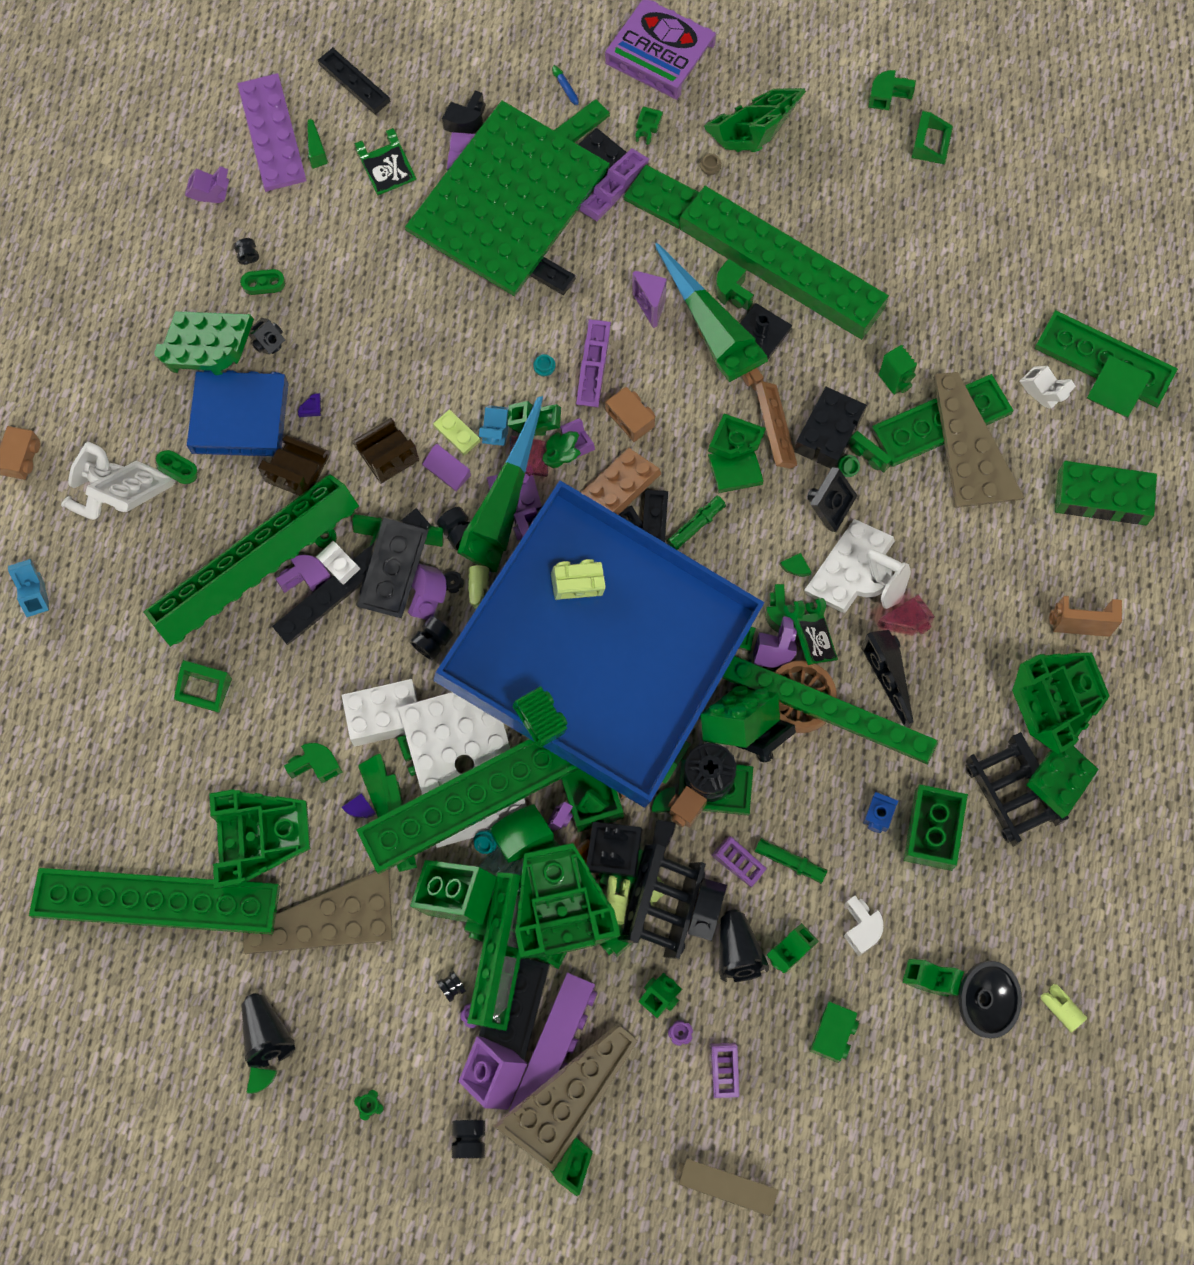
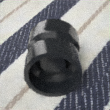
(454, 524)
(431, 638)
(468, 1139)

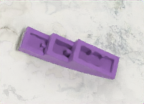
(614, 184)
(593, 363)

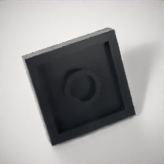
(766, 328)
(832, 499)
(771, 740)

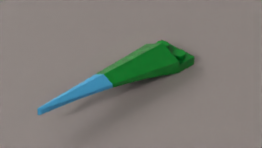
(725, 337)
(492, 524)

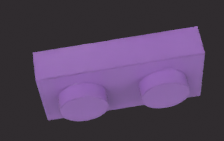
(560, 816)

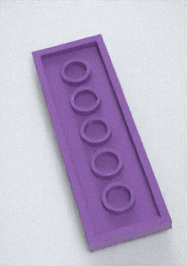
(271, 132)

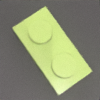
(456, 432)

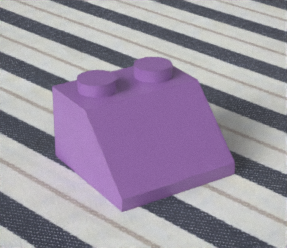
(492, 1074)

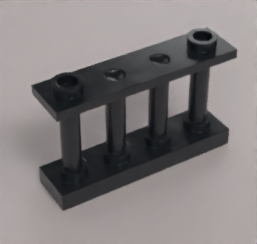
(1017, 748)
(641, 894)

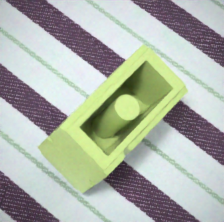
(577, 579)

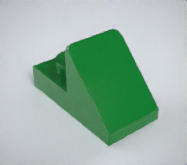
(573, 1167)

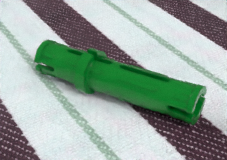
(703, 517)
(792, 861)

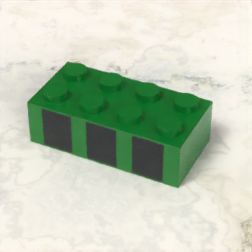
(1106, 493)

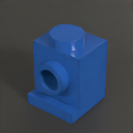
(884, 803)

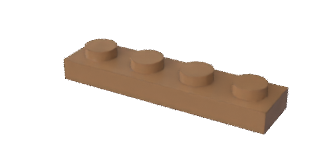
(776, 425)

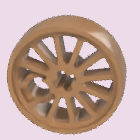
(819, 674)

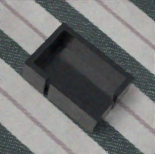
(830, 427)

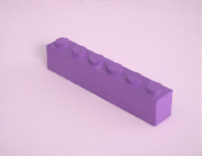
(558, 1035)

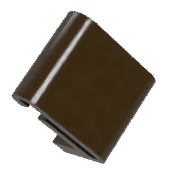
(386, 450)
(295, 466)

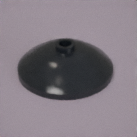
(990, 999)

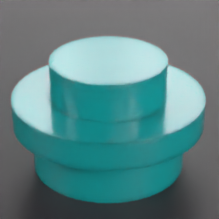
(544, 365)
(484, 842)

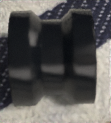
(246, 251)
(451, 986)

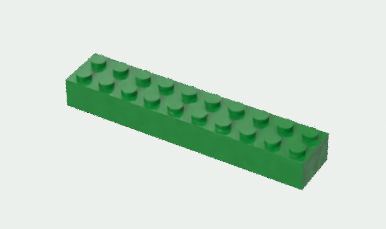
(783, 262)
(251, 559)

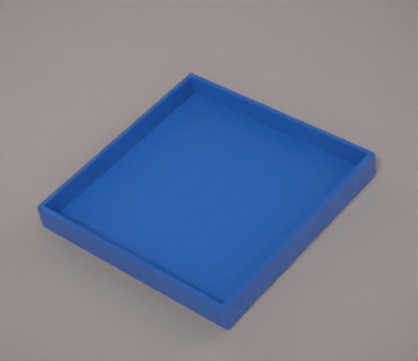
(619, 665)

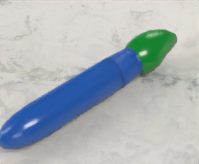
(558, 73)

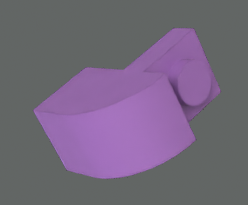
(208, 187)
(305, 569)
(430, 590)
(776, 650)

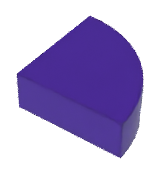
(311, 406)
(359, 808)

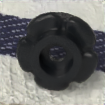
(453, 576)

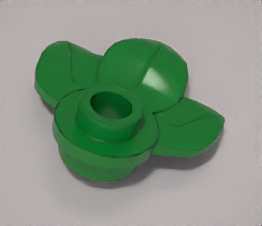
(561, 449)

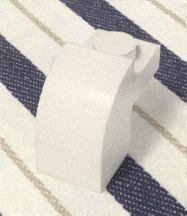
(1044, 386)
(338, 562)
(868, 929)

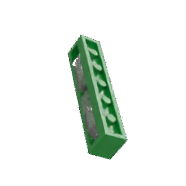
(498, 957)

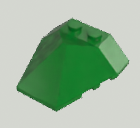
(756, 123)
(1059, 696)
(256, 834)
(561, 905)

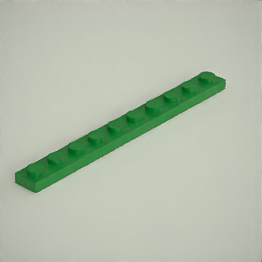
(833, 710)

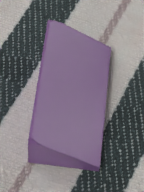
(446, 467)

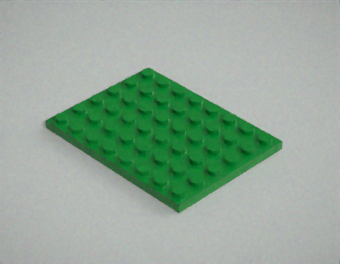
(507, 197)

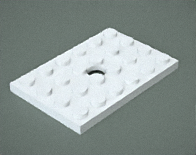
(442, 731)

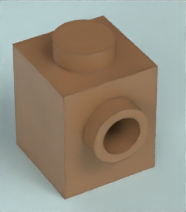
(686, 807)

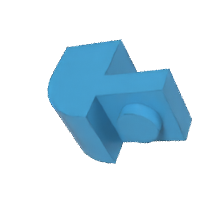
(495, 425)
(30, 588)

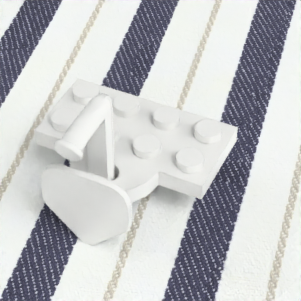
(112, 483)
(854, 566)

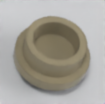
(710, 164)

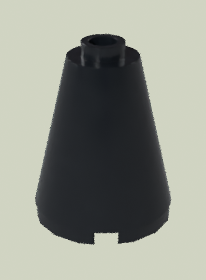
(739, 949)
(263, 1033)

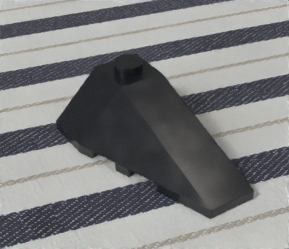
(886, 661)

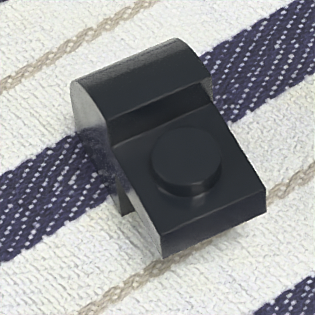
(465, 119)
(707, 909)

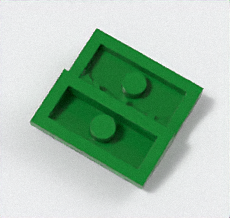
(1118, 386)
(735, 472)
(521, 832)

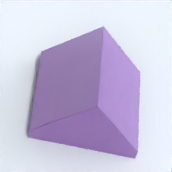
(649, 294)

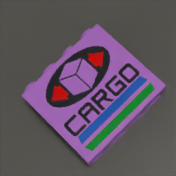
(659, 47)

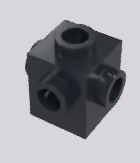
(266, 336)

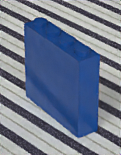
(237, 413)

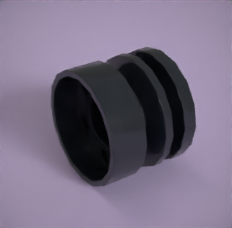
(697, 777)

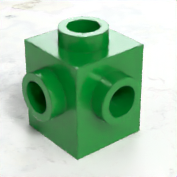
(660, 995)

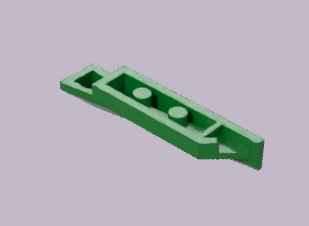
(384, 794)

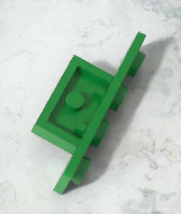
(369, 526)

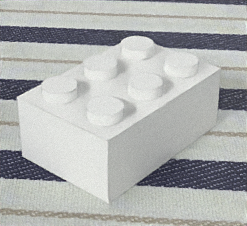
(374, 712)

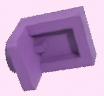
(584, 443)
(521, 518)

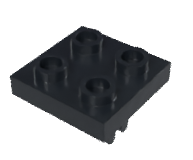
(614, 849)

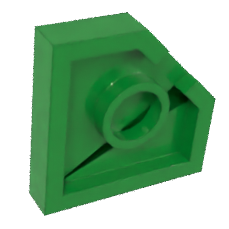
(735, 437)

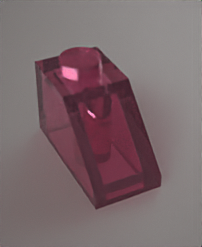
(908, 618)

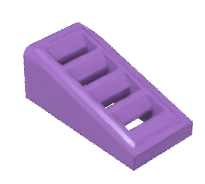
(726, 861)
(725, 1047)

